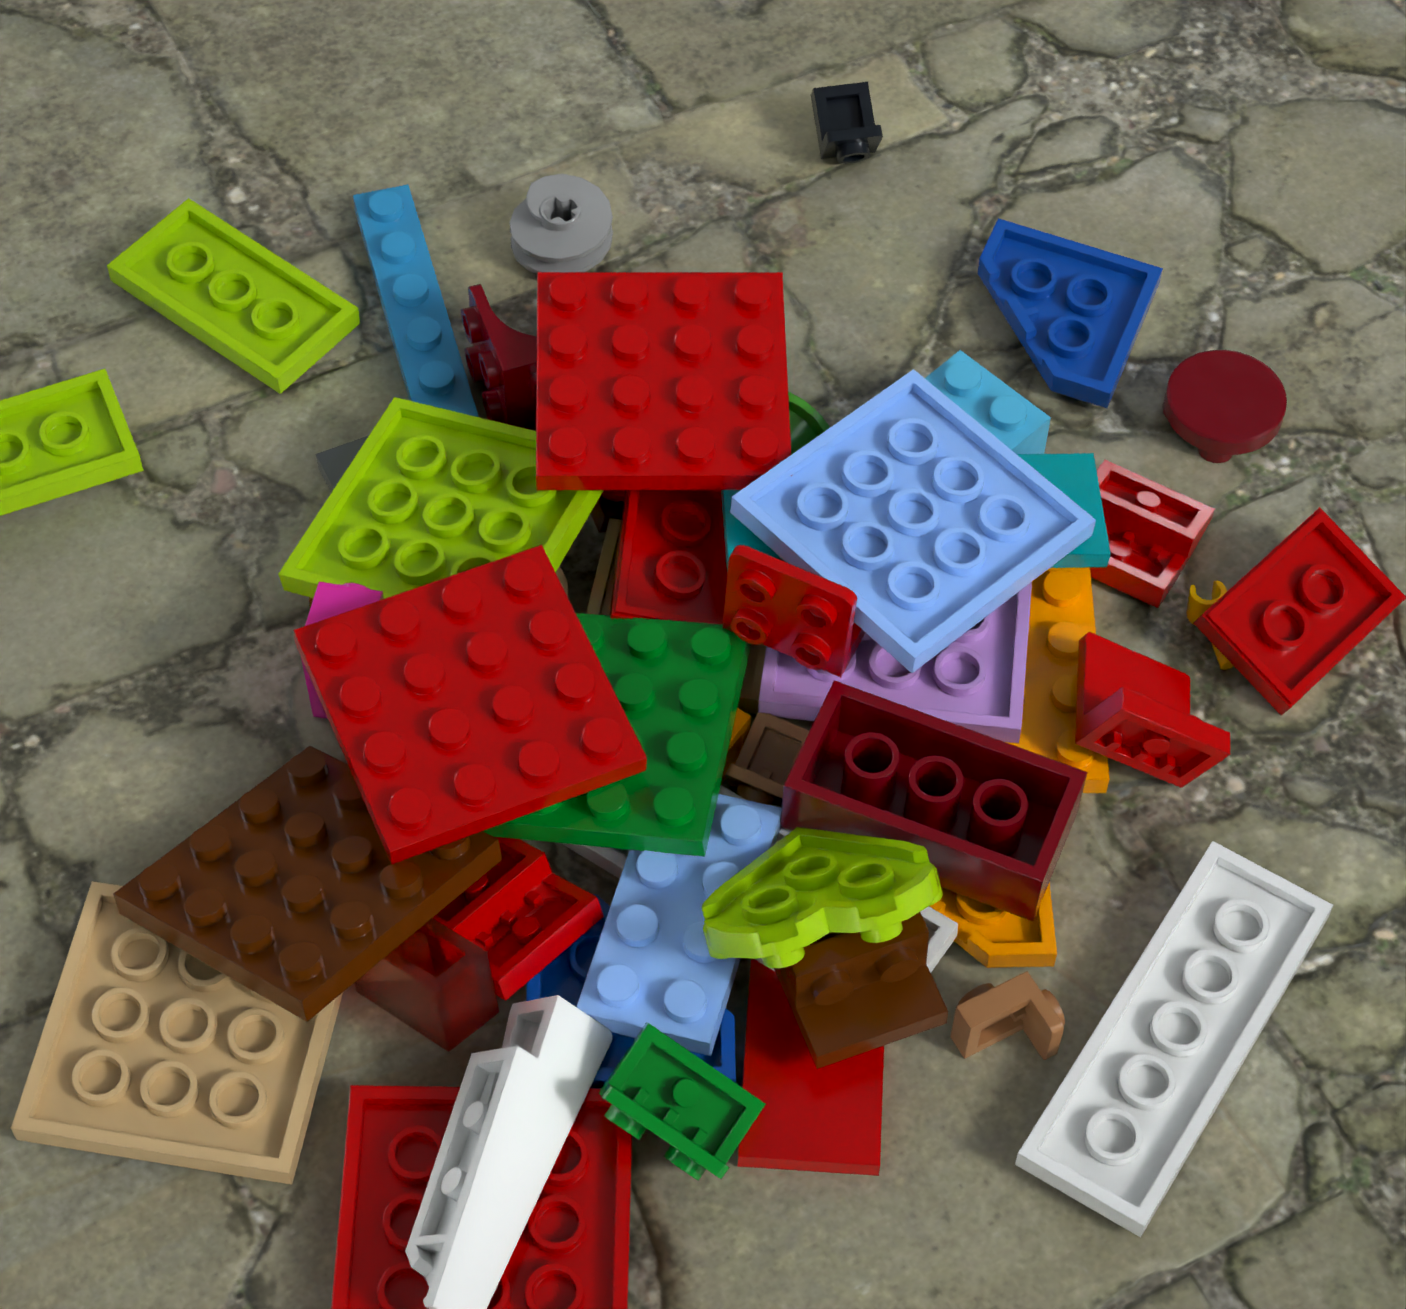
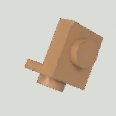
(766, 759)
(997, 1012)

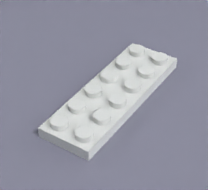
(1174, 1038)

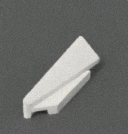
(501, 1148)

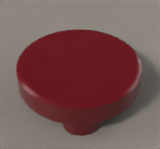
(1224, 403)

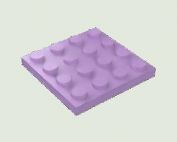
(968, 683)

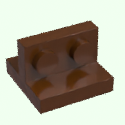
(862, 993)

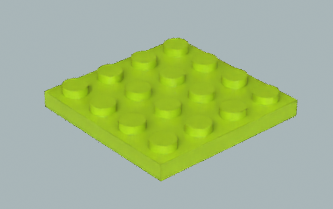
(432, 501)

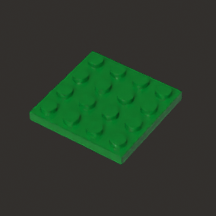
(682, 701)

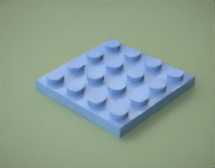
(914, 517)

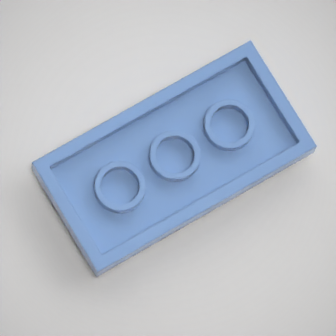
(653, 943)

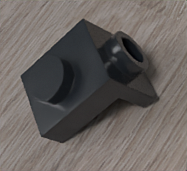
(845, 122)

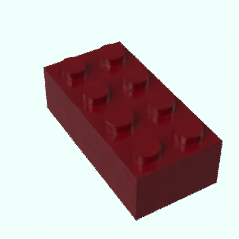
(974, 802)

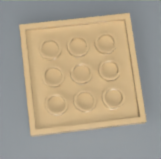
(169, 1058)

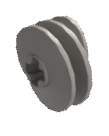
(561, 225)

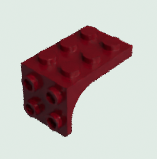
(502, 361)

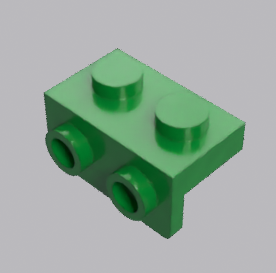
(681, 1102)

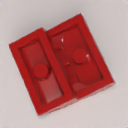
(1148, 533)
(521, 915)

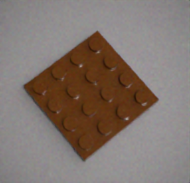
(298, 887)

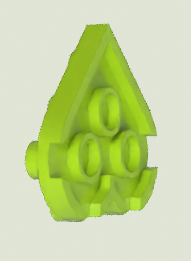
(818, 886)

